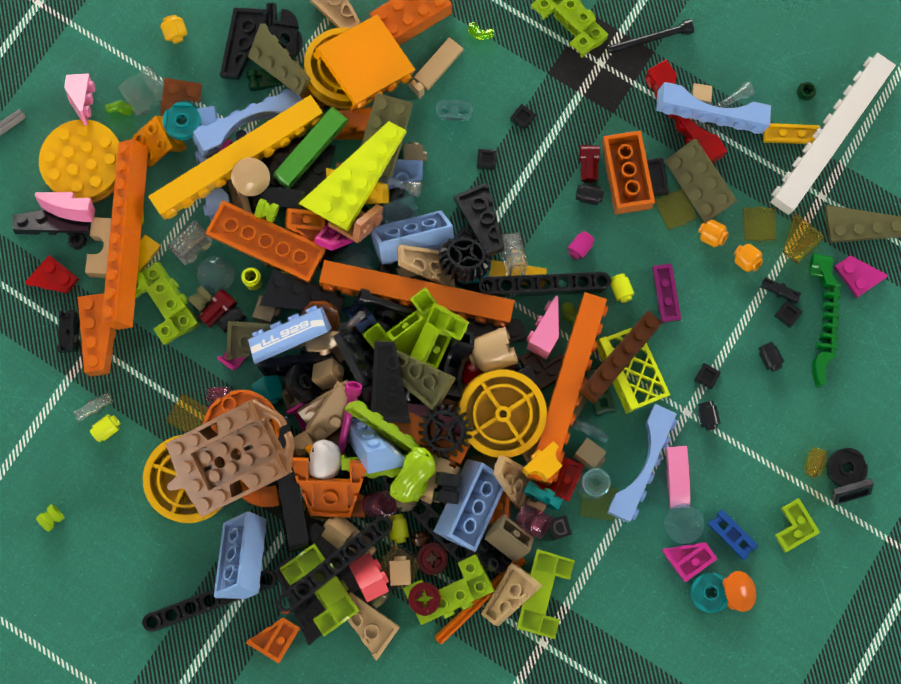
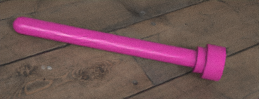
(352, 391)

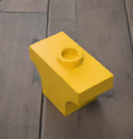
(543, 463)

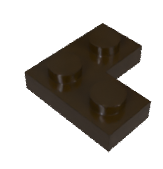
(544, 372)

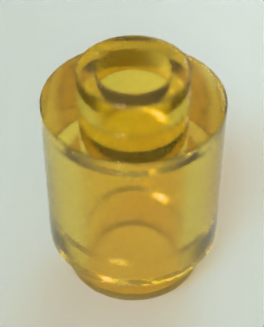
(815, 462)

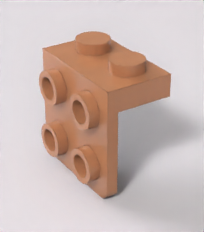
(363, 224)

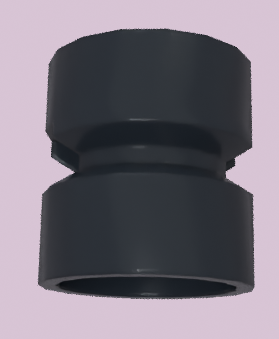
(387, 314)
(447, 487)

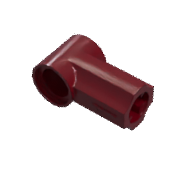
(589, 160)
(221, 303)

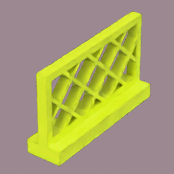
(621, 384)

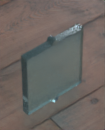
(399, 209)

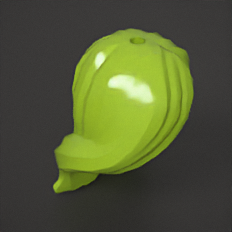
(414, 476)

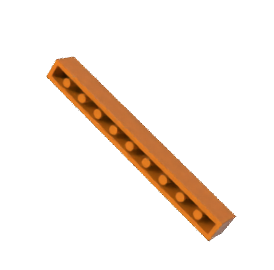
(125, 235)
(400, 289)
(571, 377)

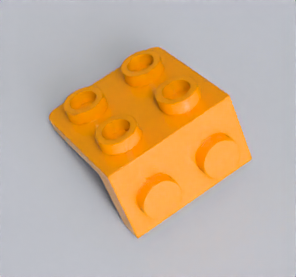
(158, 140)

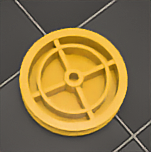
(322, 82)
(80, 160)
(504, 412)
(170, 504)

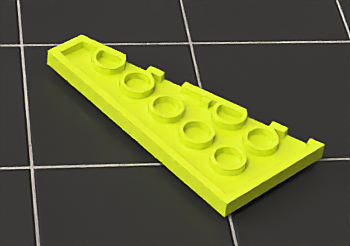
(349, 186)

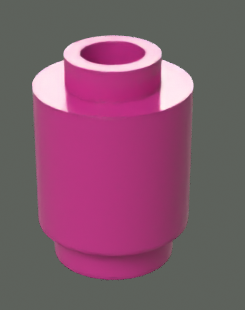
(580, 245)

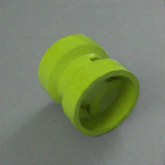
(266, 210)
(49, 517)

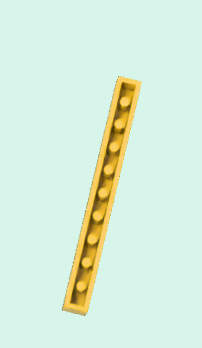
(218, 168)

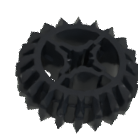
(464, 259)
(432, 442)

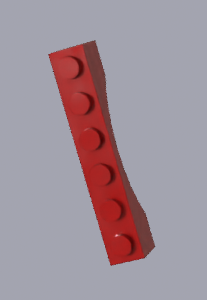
(710, 142)

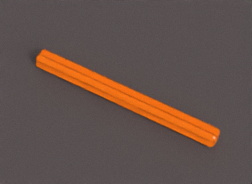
(465, 614)

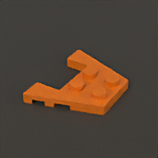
(329, 496)

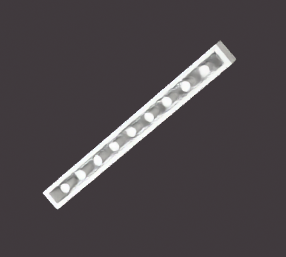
(832, 134)

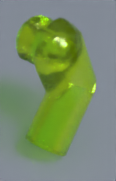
(479, 34)
(120, 106)
(569, 312)

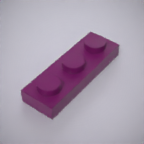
(666, 293)

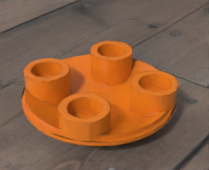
(739, 591)

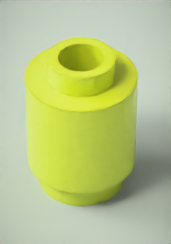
(249, 274)
(622, 288)
(105, 428)
(399, 529)

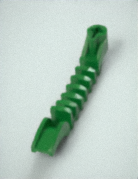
(822, 268)

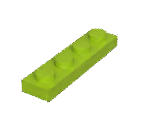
(376, 422)

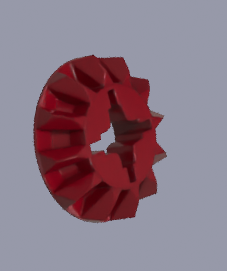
(438, 564)
(417, 592)

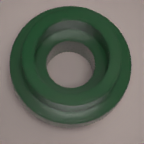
(809, 87)

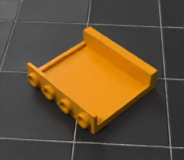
(365, 61)

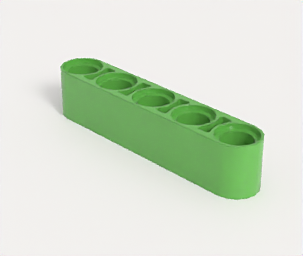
(310, 148)

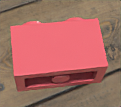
(369, 578)

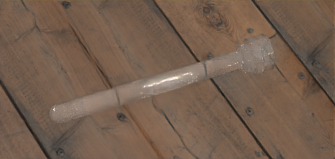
(745, 90)
(413, 188)
(347, 326)

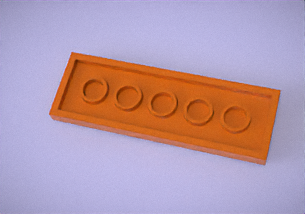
(265, 241)

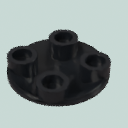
(491, 557)

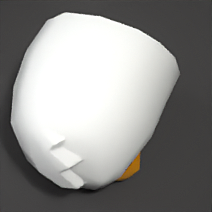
(324, 459)

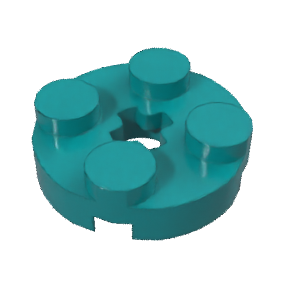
(174, 114)
(545, 496)
(698, 593)

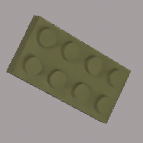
(384, 110)
(700, 180)

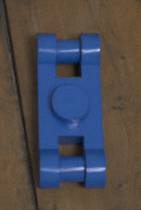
(732, 535)

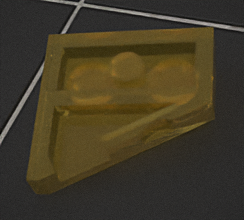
(801, 239)

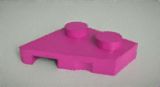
(331, 239)
(858, 275)
(689, 559)

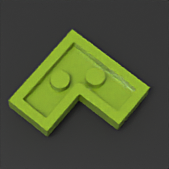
(801, 527)

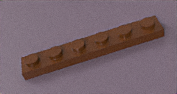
(620, 357)

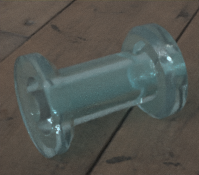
(599, 478)

